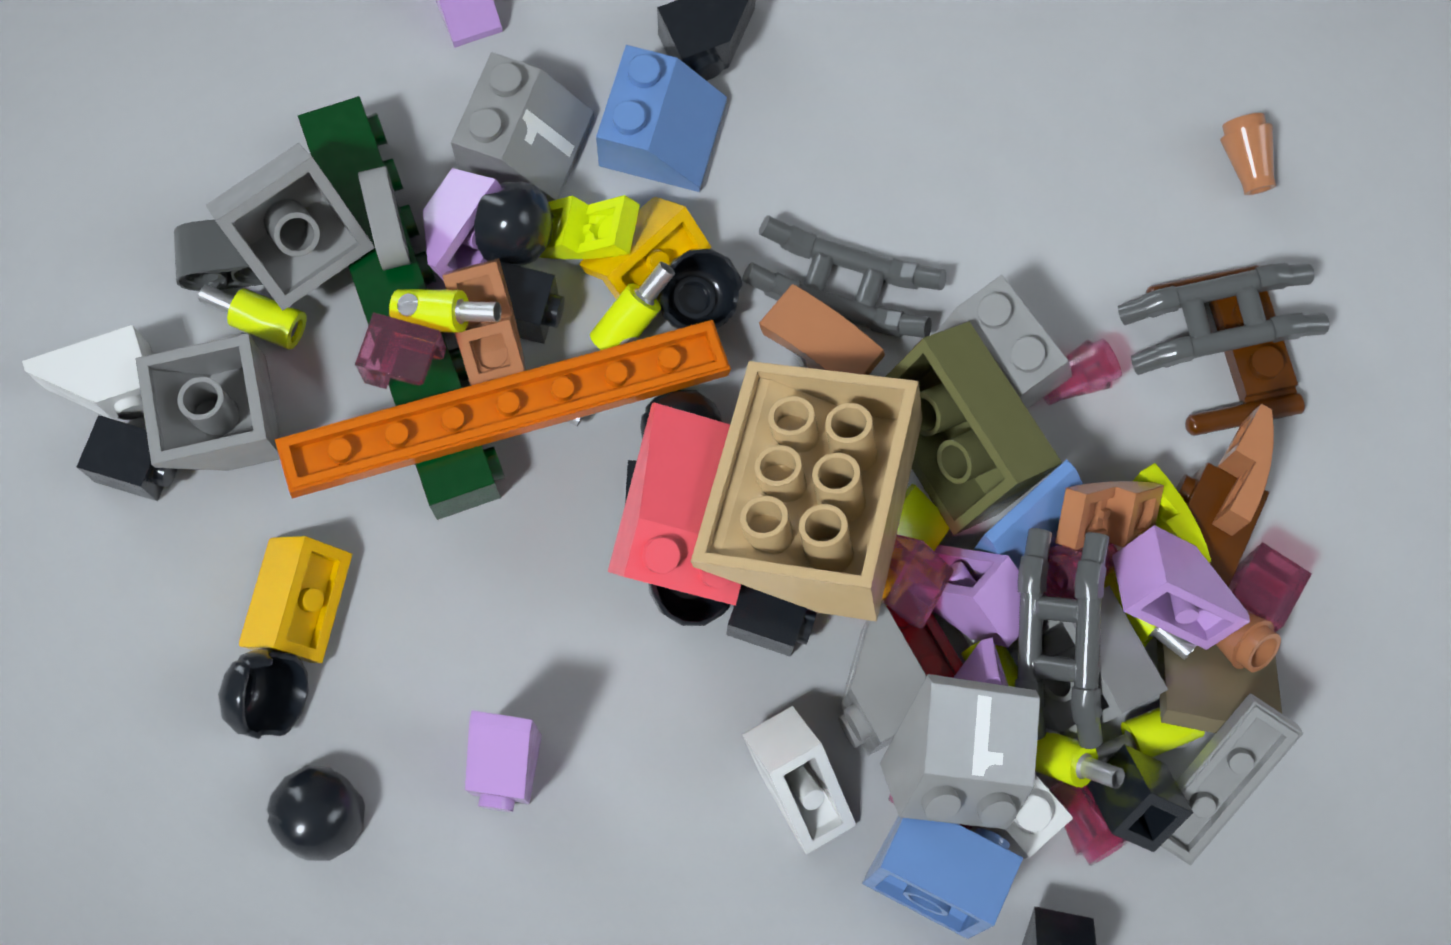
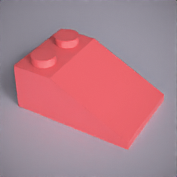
(669, 504)

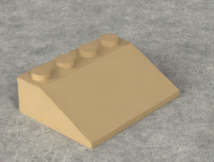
(812, 486)

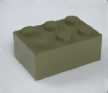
(975, 435)

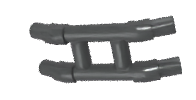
(874, 270)
(1204, 341)
(1083, 611)

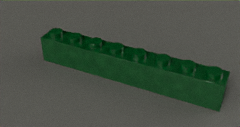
(342, 145)

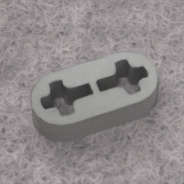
(384, 218)

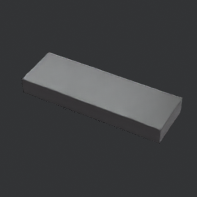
(1230, 772)

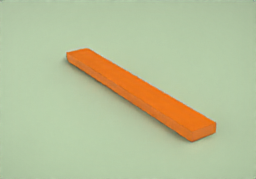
(500, 408)

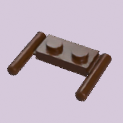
(1258, 371)

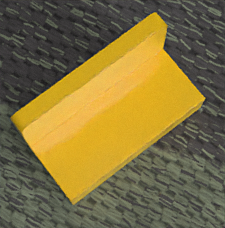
(660, 235)
(296, 597)

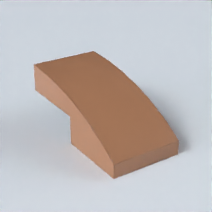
(820, 334)
(487, 348)
(1250, 462)
(1108, 508)

